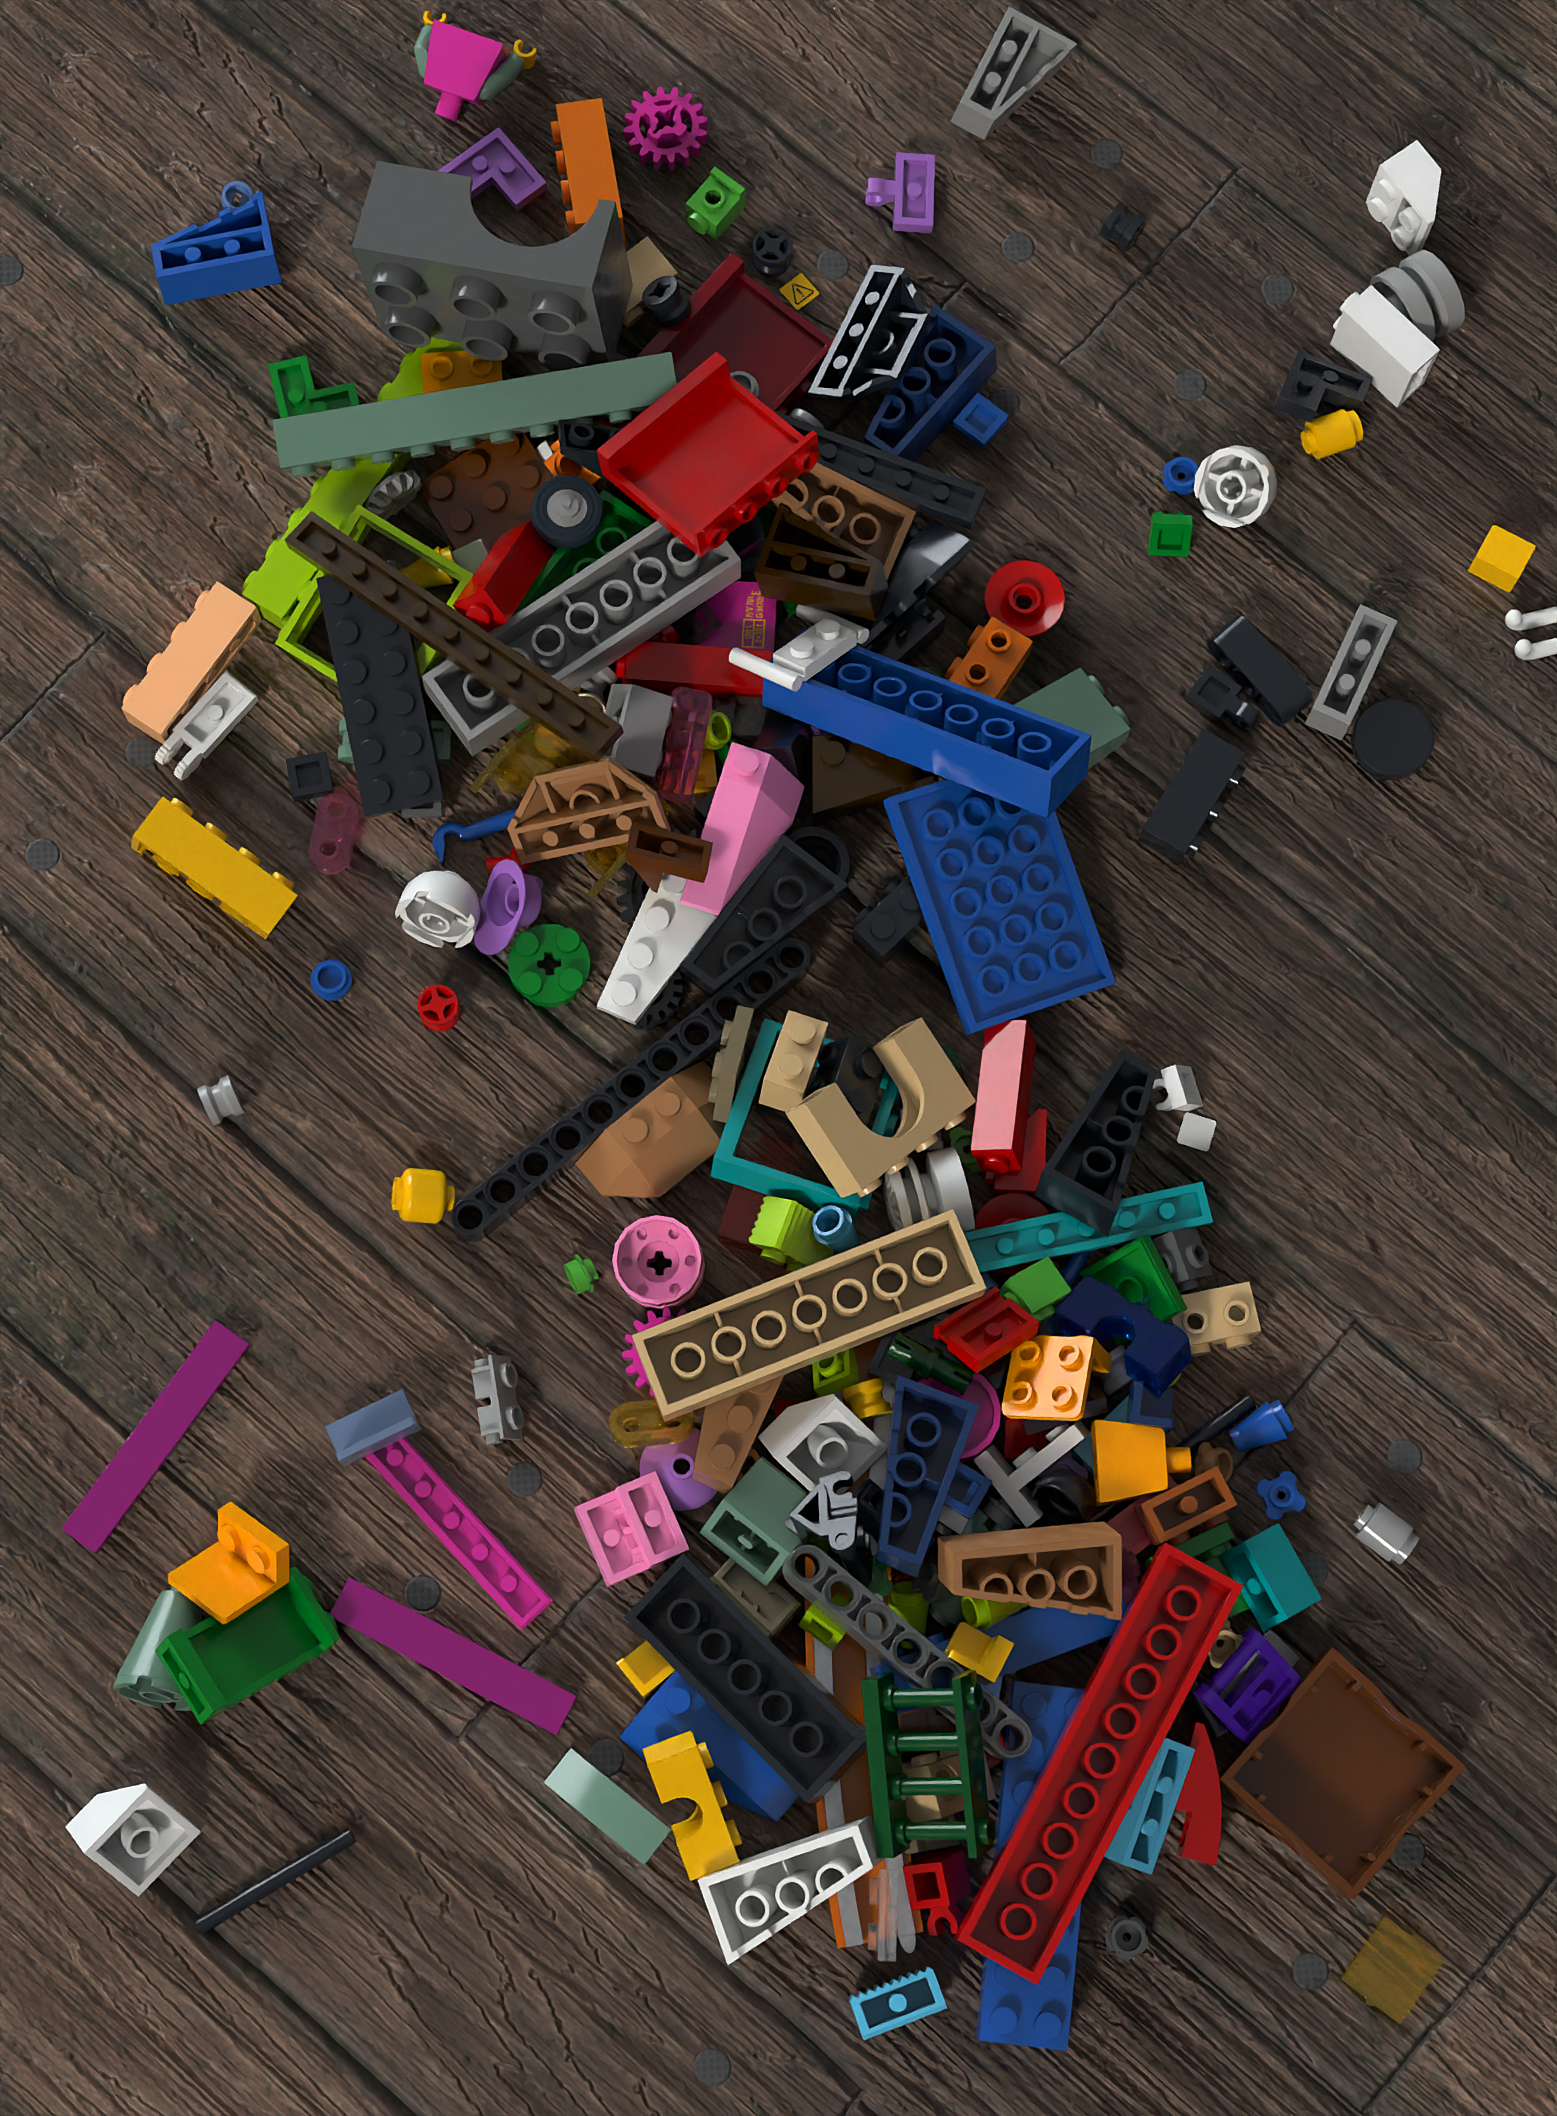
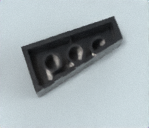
(1096, 1153)

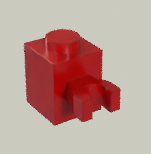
(937, 1884)

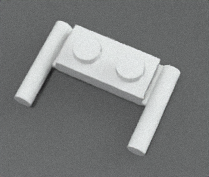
(808, 651)

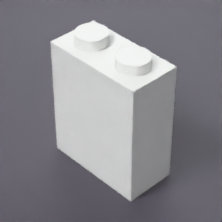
(1383, 345)

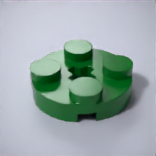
(532, 948)

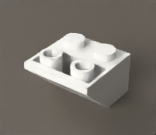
(1406, 196)

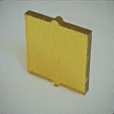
(1392, 1970)

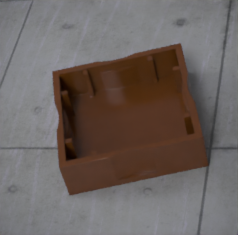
(1339, 1774)

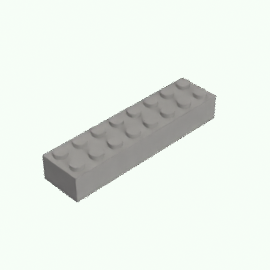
(587, 625)

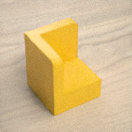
(1501, 558)
(978, 1652)
(645, 1669)

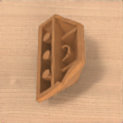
(582, 810)
(656, 1139)

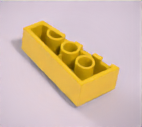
(214, 866)

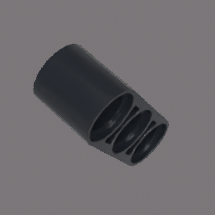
(1259, 670)

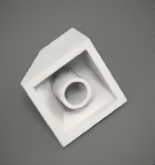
(821, 1440)
(132, 1834)

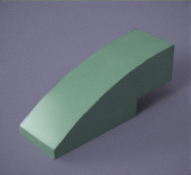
(607, 1806)

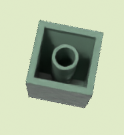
(1080, 704)

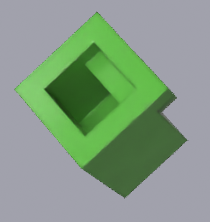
(715, 217)

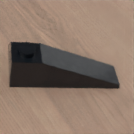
(918, 568)

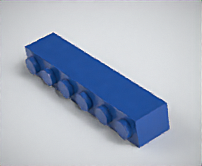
(1035, 1635)

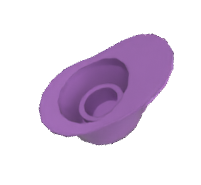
(507, 905)

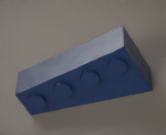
(936, 386)
(922, 1458)

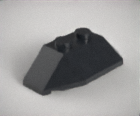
(874, 337)

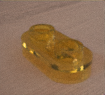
(651, 1425)

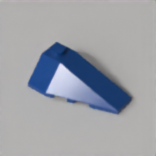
(738, 1767)

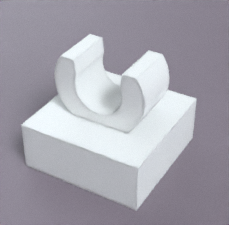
(1180, 1088)

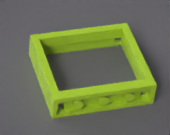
(357, 527)

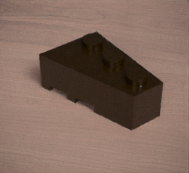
(817, 570)
(856, 778)

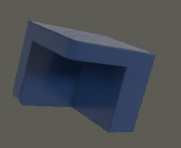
(1148, 1408)

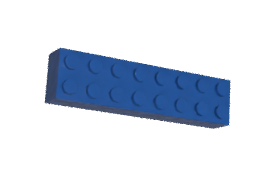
(940, 728)
(1009, 2005)

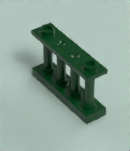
(891, 1786)

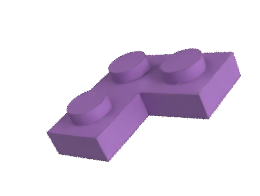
(500, 164)

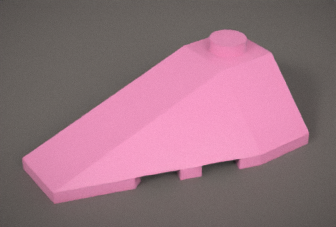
(746, 818)

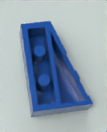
(218, 257)

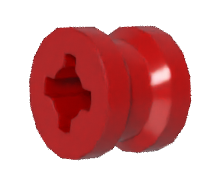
(436, 999)

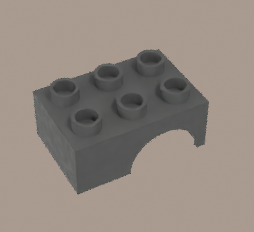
(452, 280)

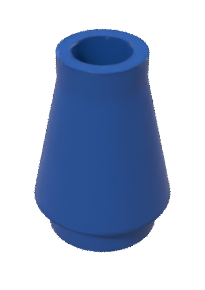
(1262, 1427)

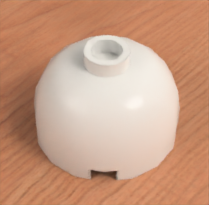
(1235, 485)
(439, 908)

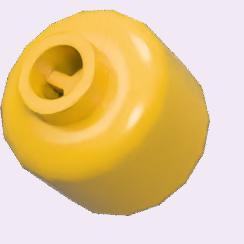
(422, 1195)

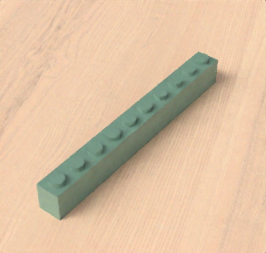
(471, 415)

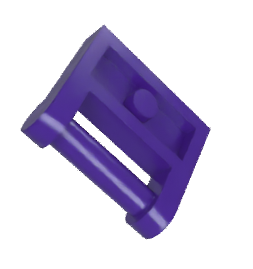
(1256, 1694)

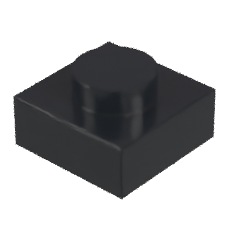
(309, 776)

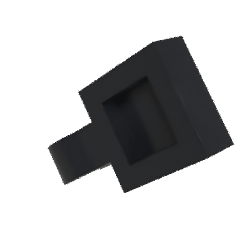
(1218, 696)

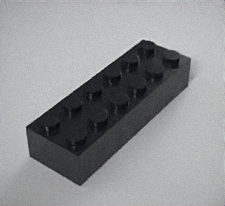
(749, 1678)

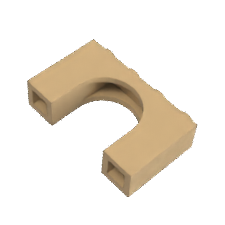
(931, 1100)

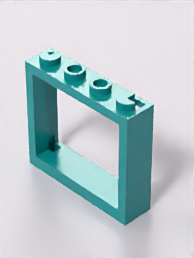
(771, 1181)

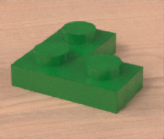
(296, 390)

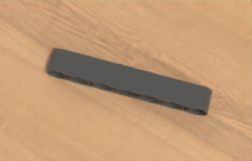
(884, 1645)

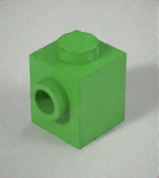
(1037, 1289)

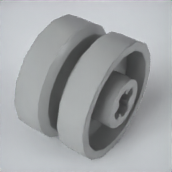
(1423, 293)

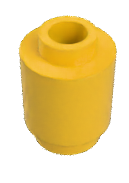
(1332, 433)

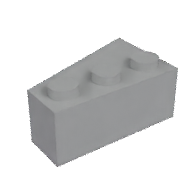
(1011, 71)

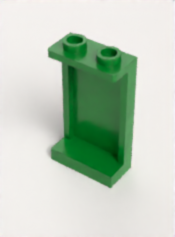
(231, 1661)

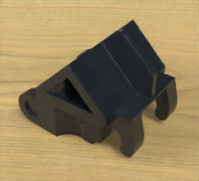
(834, 1526)

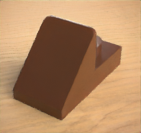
(660, 851)

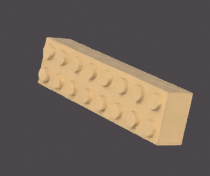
(808, 1315)

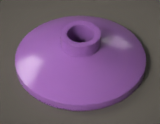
(681, 1490)

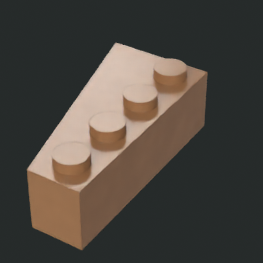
(848, 512)
(730, 1433)
(1040, 1566)

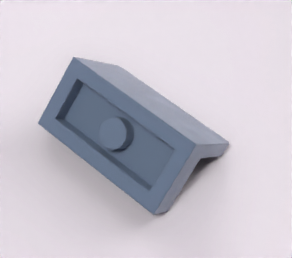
(372, 1428)

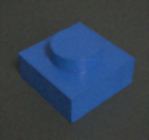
(980, 421)

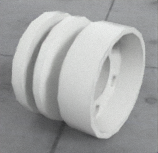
(929, 1193)

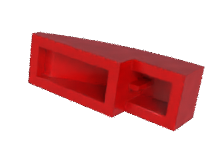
(1200, 1801)

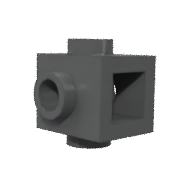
(1184, 1258)

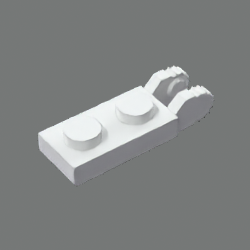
(207, 723)

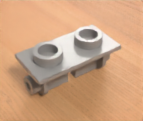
(497, 1379)

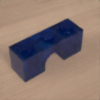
(1099, 1311)

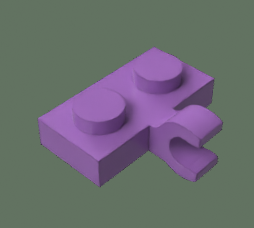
(910, 191)

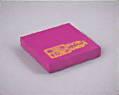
(745, 618)

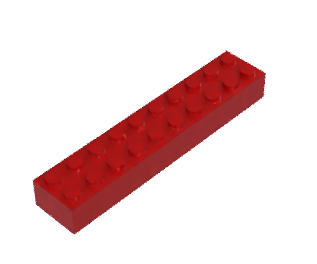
(1098, 1763)

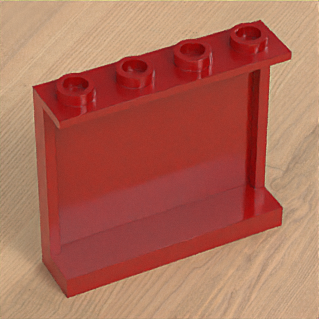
(706, 456)

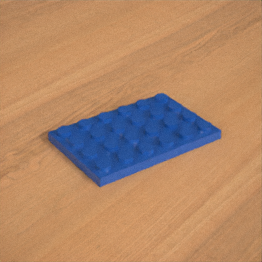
(998, 902)

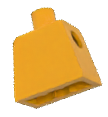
(1132, 1461)

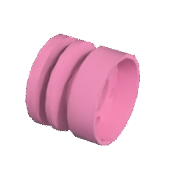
(641, 1246)

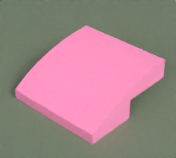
(631, 1529)

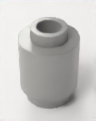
(1385, 1533)

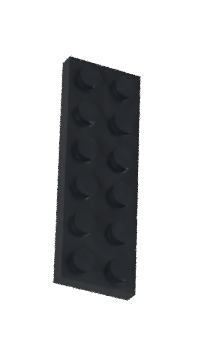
(381, 704)

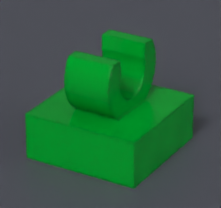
(1170, 534)

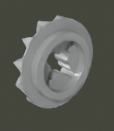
(393, 494)

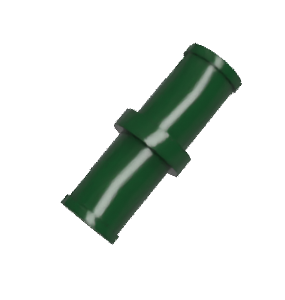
(931, 1363)

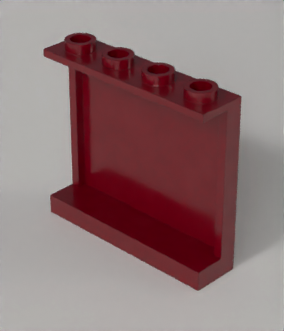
(751, 332)

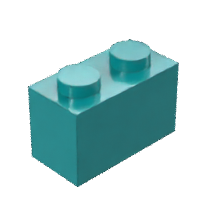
(1271, 1577)

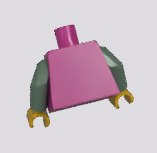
(465, 65)

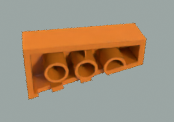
(584, 160)

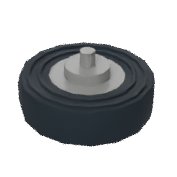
(567, 511)

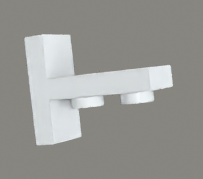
(1013, 1483)

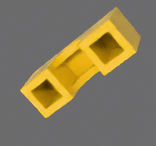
(678, 1772)

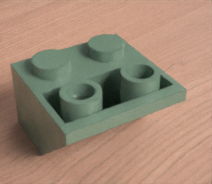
(752, 1521)

